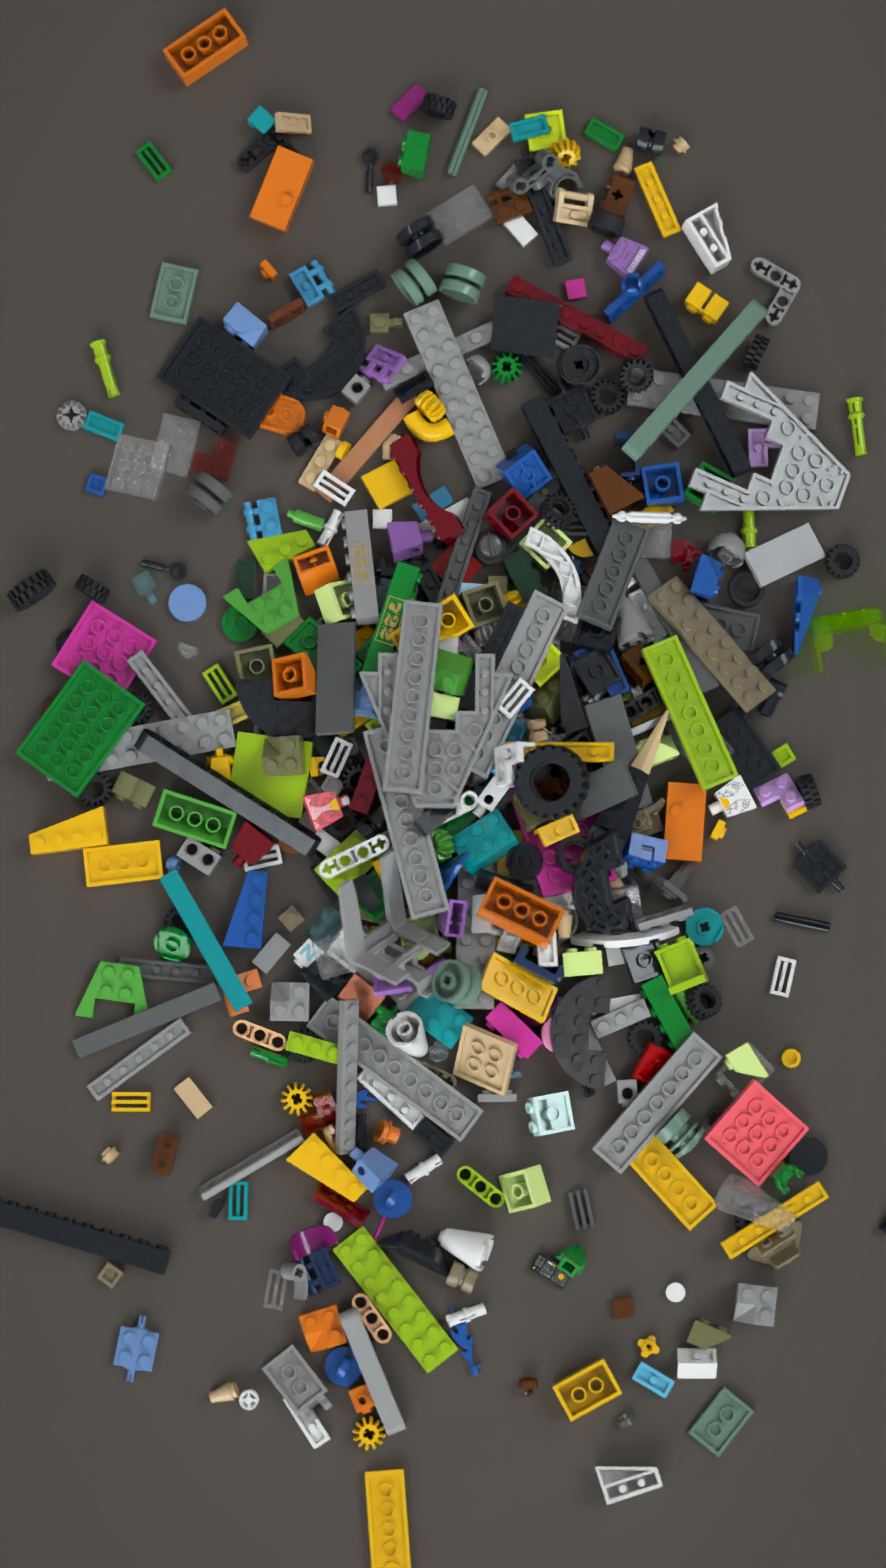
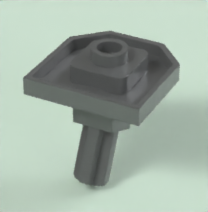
(671, 887)

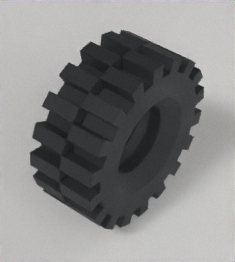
(31, 590)

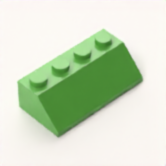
(452, 672)
(195, 818)

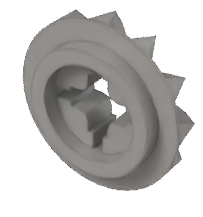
(78, 421)

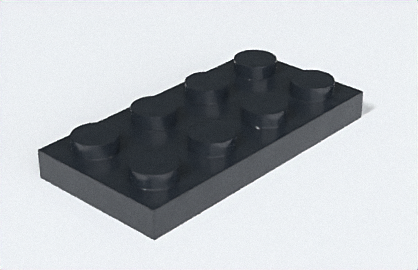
(751, 755)

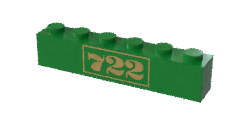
(400, 589)

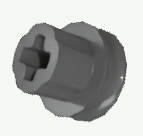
(709, 954)

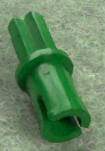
(269, 1056)

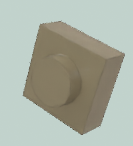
(291, 918)
(110, 1275)

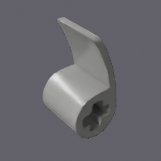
(298, 1274)

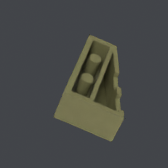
(546, 701)

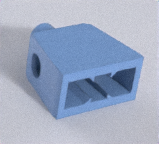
(372, 1167)

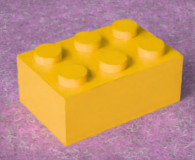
(586, 1389)

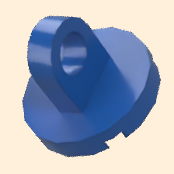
(393, 1199)
(342, 1366)

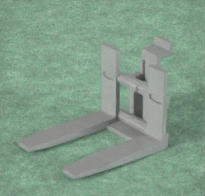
(367, 950)

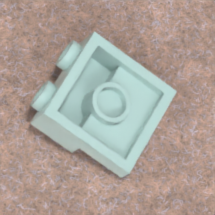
(550, 1113)

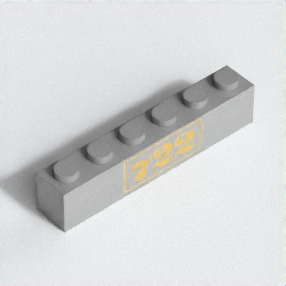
(361, 567)

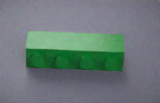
(667, 1011)

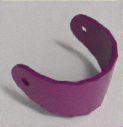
(311, 1240)

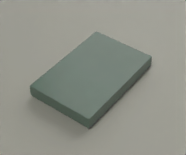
(174, 293)
(720, 1421)

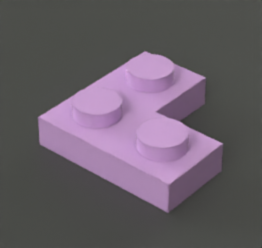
(758, 448)
(782, 789)

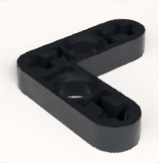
(269, 146)

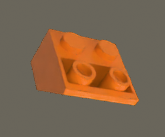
(316, 569)

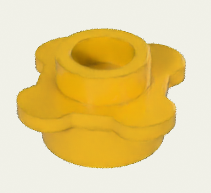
(642, 1343)

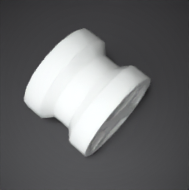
(249, 1402)

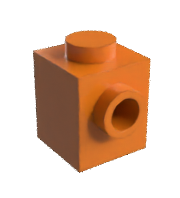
(335, 421)
(361, 1398)

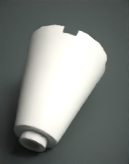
(408, 1034)
(467, 1246)

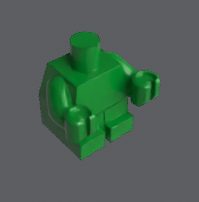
(383, 1017)
(783, 1173)
(572, 1260)

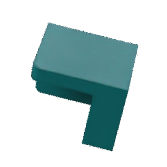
(261, 120)

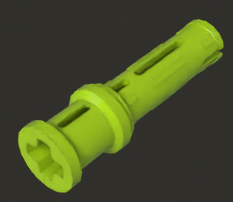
(103, 359)
(856, 417)
(749, 530)

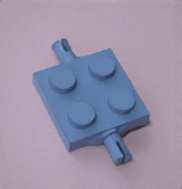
(136, 1348)

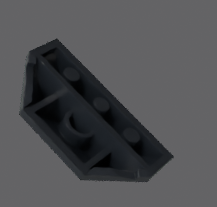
(417, 1250)

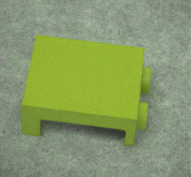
(681, 964)

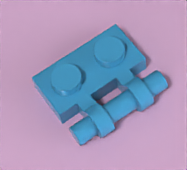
(307, 286)
(268, 516)

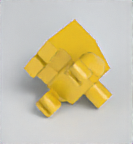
(221, 762)

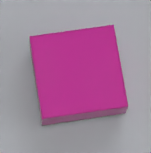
(575, 289)

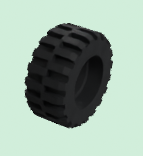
(525, 781)

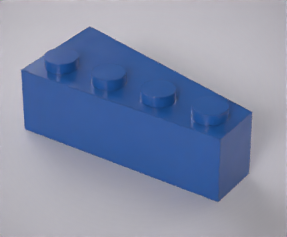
(248, 919)

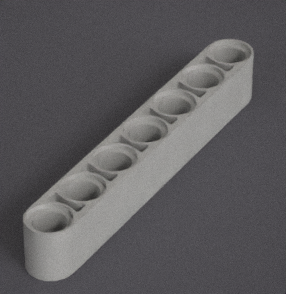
(372, 1371)

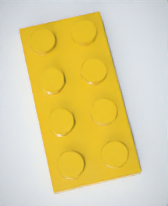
(123, 863)
(518, 987)

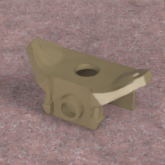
(648, 819)
(778, 1247)

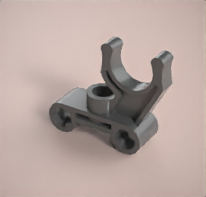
(543, 172)

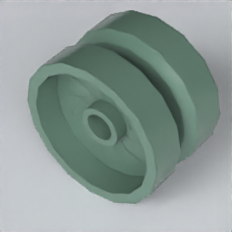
(414, 282)
(462, 283)
(457, 983)

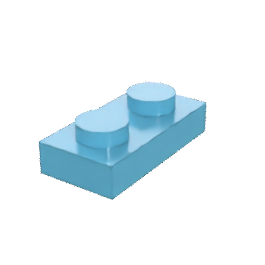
(653, 1379)

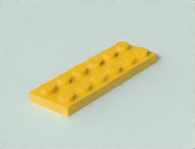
(673, 1183)
(387, 1518)

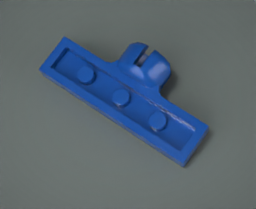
(633, 289)

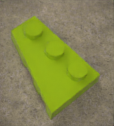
(275, 549)

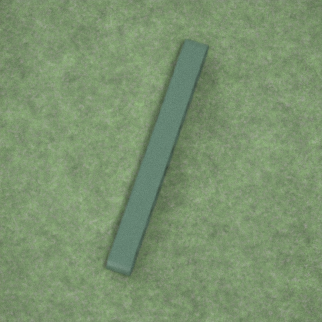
(694, 380)

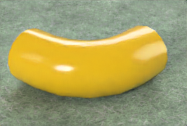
(428, 431)

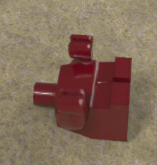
(683, 552)

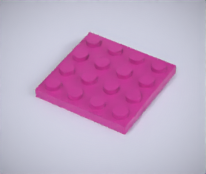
(105, 644)

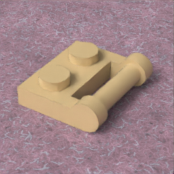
(571, 213)

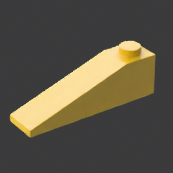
(453, 621)

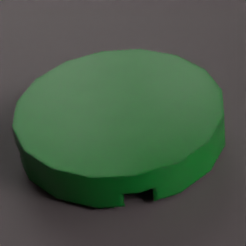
(237, 626)
(172, 944)

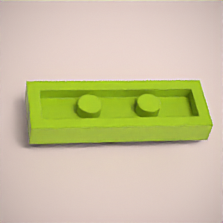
(312, 1047)

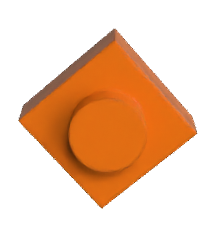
(268, 271)

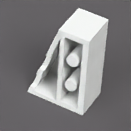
(708, 238)
(627, 1482)

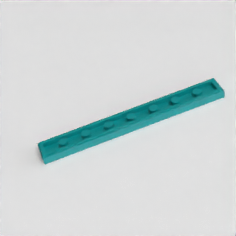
(205, 940)

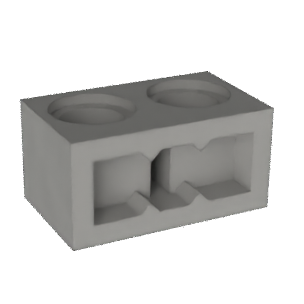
(197, 859)

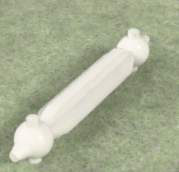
(649, 517)

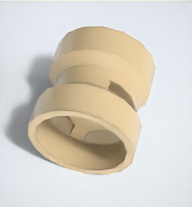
(537, 730)

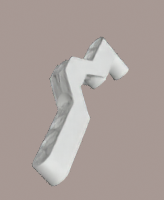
(461, 808)

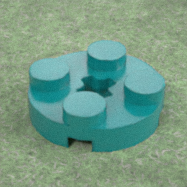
(714, 922)

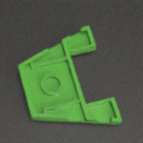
(272, 608)
(116, 983)

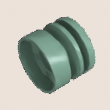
(680, 1133)

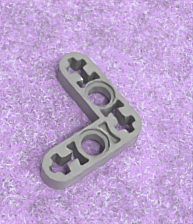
(783, 291)

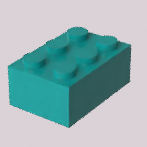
(486, 841)
(441, 1019)

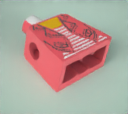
(324, 808)

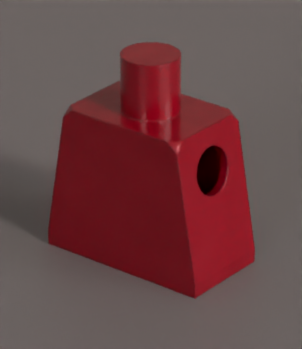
(251, 844)

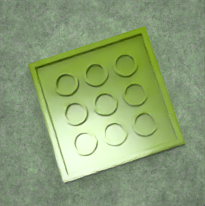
(280, 792)

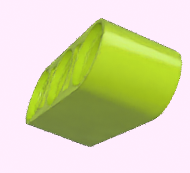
(489, 1190)

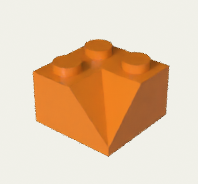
(293, 677)
(323, 1328)

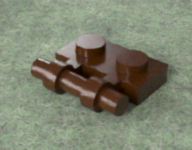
(511, 209)

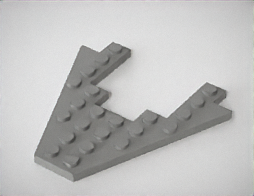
(803, 472)
(449, 752)

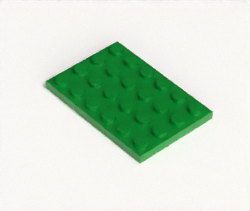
(80, 729)

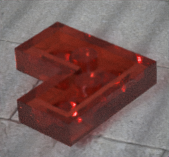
(220, 464)
(323, 1116)

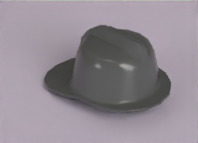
(490, 544)

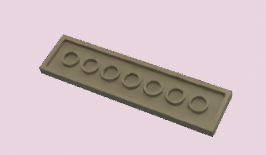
(711, 644)

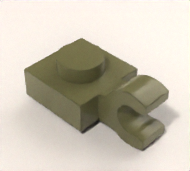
(381, 323)

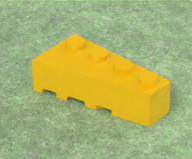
(77, 833)
(324, 1165)

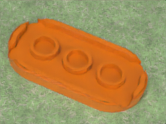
(285, 416)

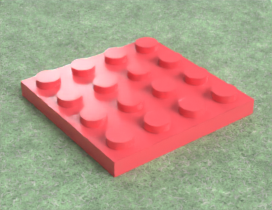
(755, 1132)

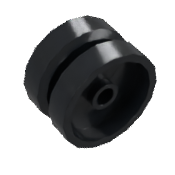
(420, 237)
(770, 657)

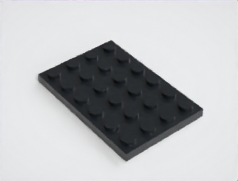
(224, 377)

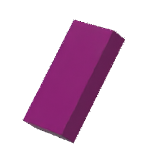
(408, 103)

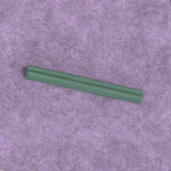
(467, 131)

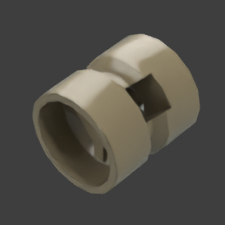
(460, 1276)

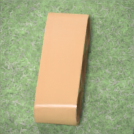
(250, 1035)
(372, 1327)

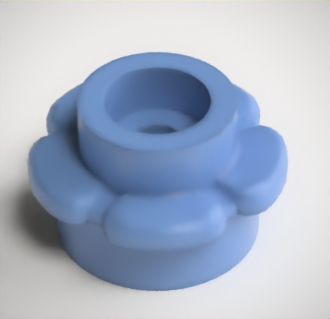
(173, 863)

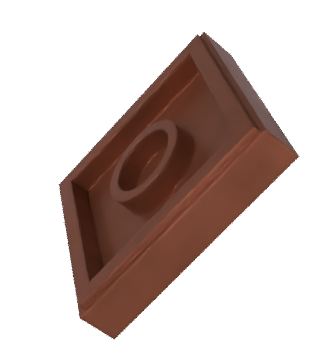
(286, 314)
(361, 989)

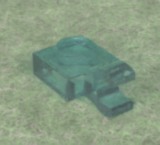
(144, 585)

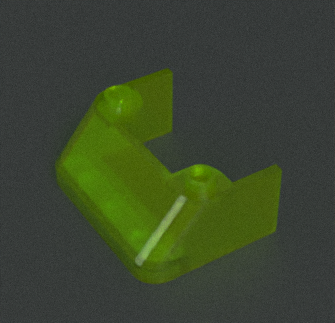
(823, 627)

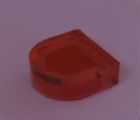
(391, 173)

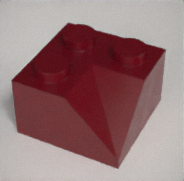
(511, 514)

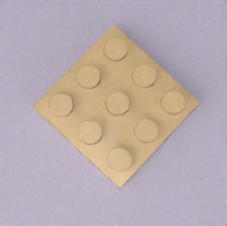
(485, 1059)

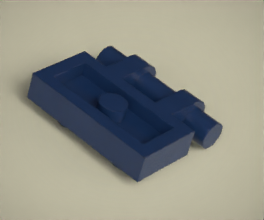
(324, 1269)

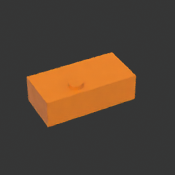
(205, 47)
(282, 189)
(684, 821)
(520, 912)

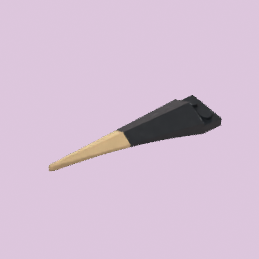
(624, 814)

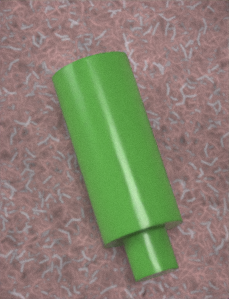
(307, 519)
(680, 999)

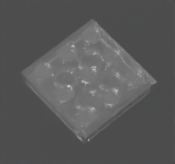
(138, 467)

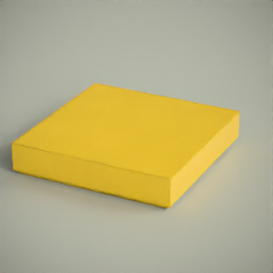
(386, 485)

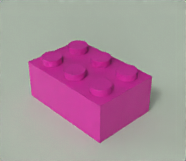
(513, 1029)

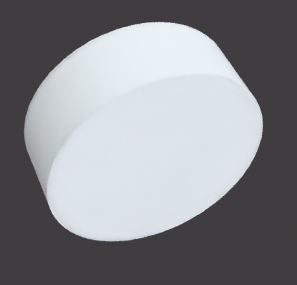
(333, 1221)
(675, 1292)

